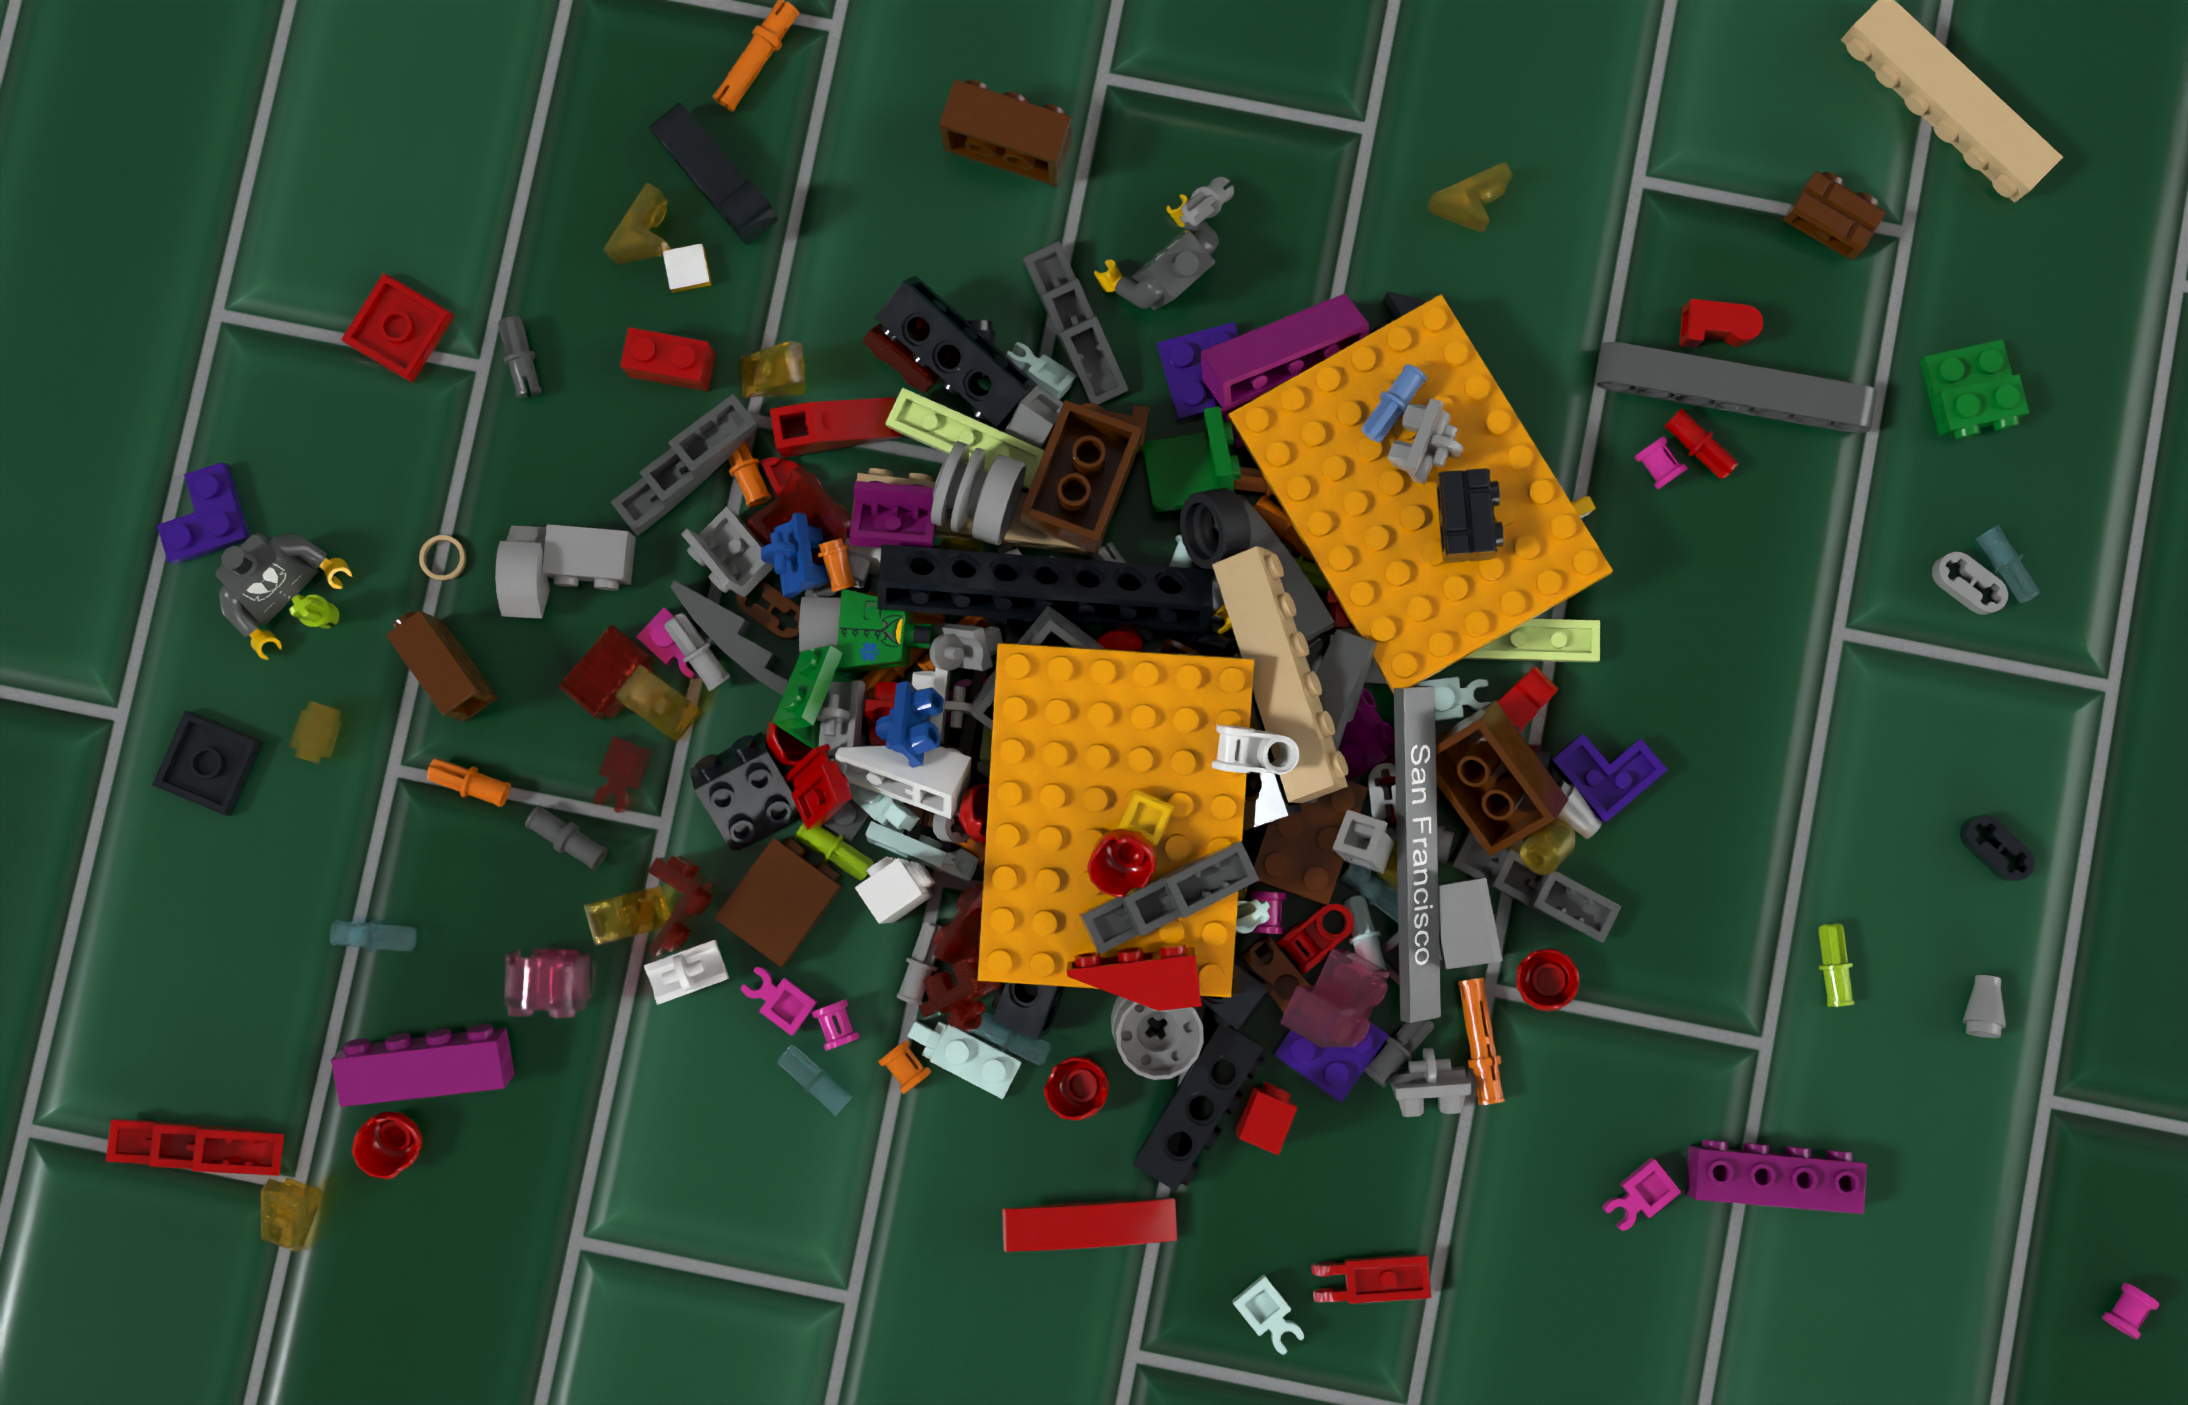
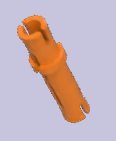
(764, 42)
(1481, 1043)

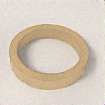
(422, 558)

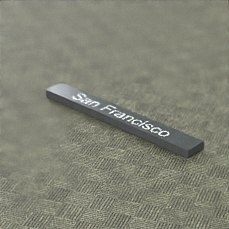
(1417, 853)

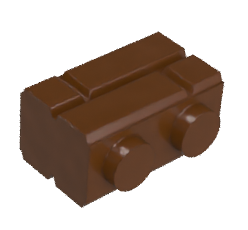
(1835, 214)

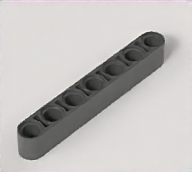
(1735, 387)

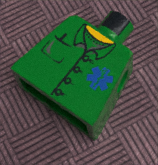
(877, 637)

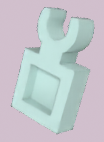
(1043, 370)
(1452, 698)
(1265, 1310)

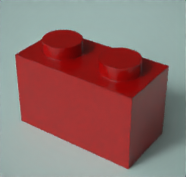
(668, 359)
(1266, 1117)

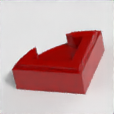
(777, 472)

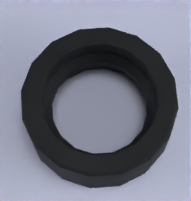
(1197, 527)

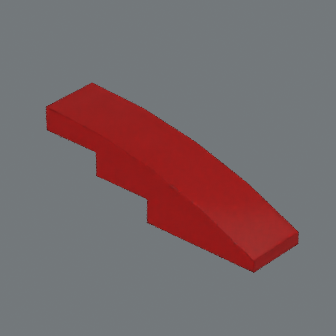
(195, 1147)
(1089, 1224)

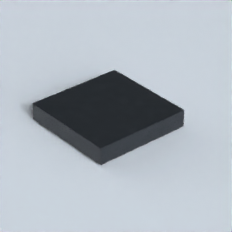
(208, 763)

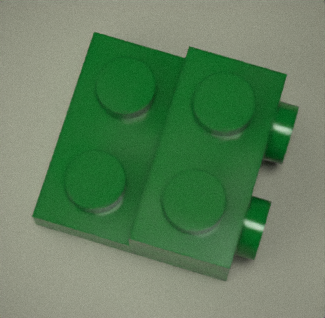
(1973, 390)

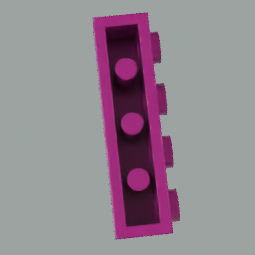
(1280, 350)
(422, 1065)
(1776, 1178)

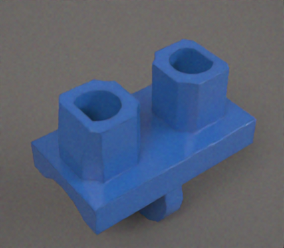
(792, 555)
(907, 724)

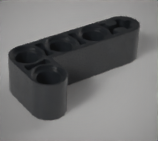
(714, 174)

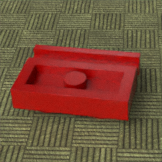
(818, 787)

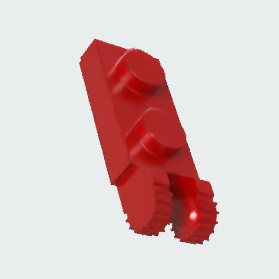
(1376, 1279)

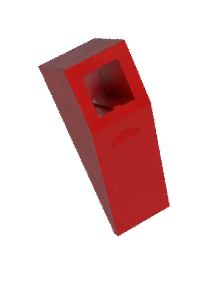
(831, 425)
(1152, 979)

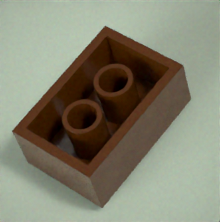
(1006, 131)
(1081, 476)
(1495, 779)
(1298, 850)

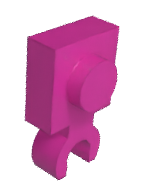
(661, 643)
(785, 1003)
(1647, 1190)

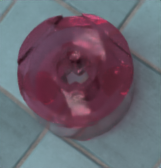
(547, 981)

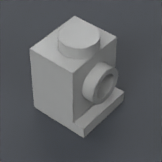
(1364, 841)

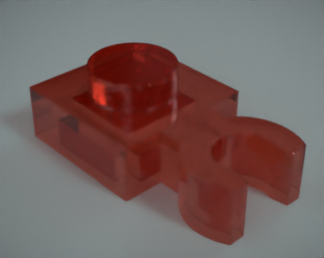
(624, 766)

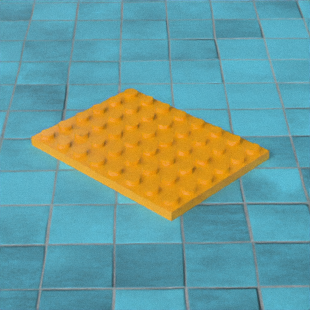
(1381, 531)
(1065, 757)

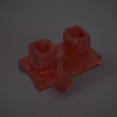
(958, 999)

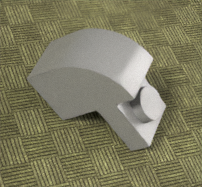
(519, 577)
(819, 618)

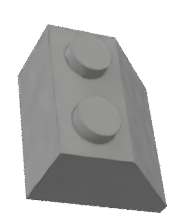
(1467, 925)

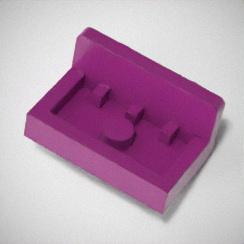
(892, 515)
(1366, 738)

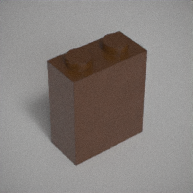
(441, 665)
(780, 900)

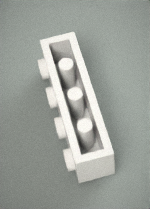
(895, 888)

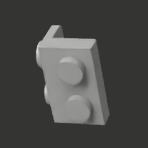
(729, 552)

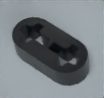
(1991, 855)

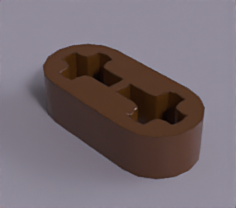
(766, 617)

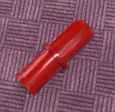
(1701, 444)

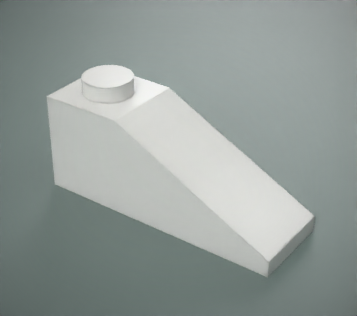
(933, 786)

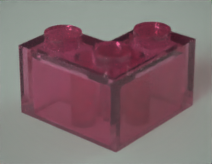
(1340, 1002)

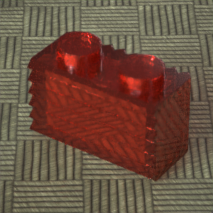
(604, 673)

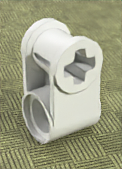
(1247, 749)

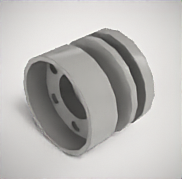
(978, 493)
(1161, 1051)

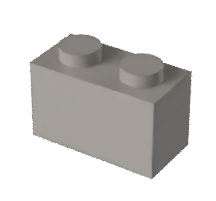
(588, 555)

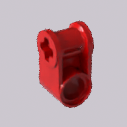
(1314, 937)

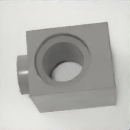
(1035, 418)

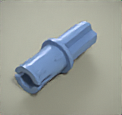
(1393, 403)

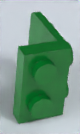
(1191, 463)
(807, 692)

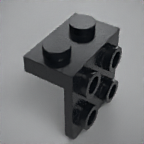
(744, 791)

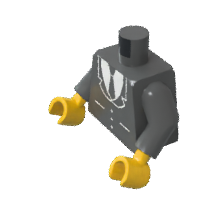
(1169, 270)
(265, 577)

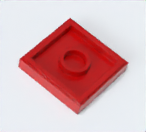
(397, 327)

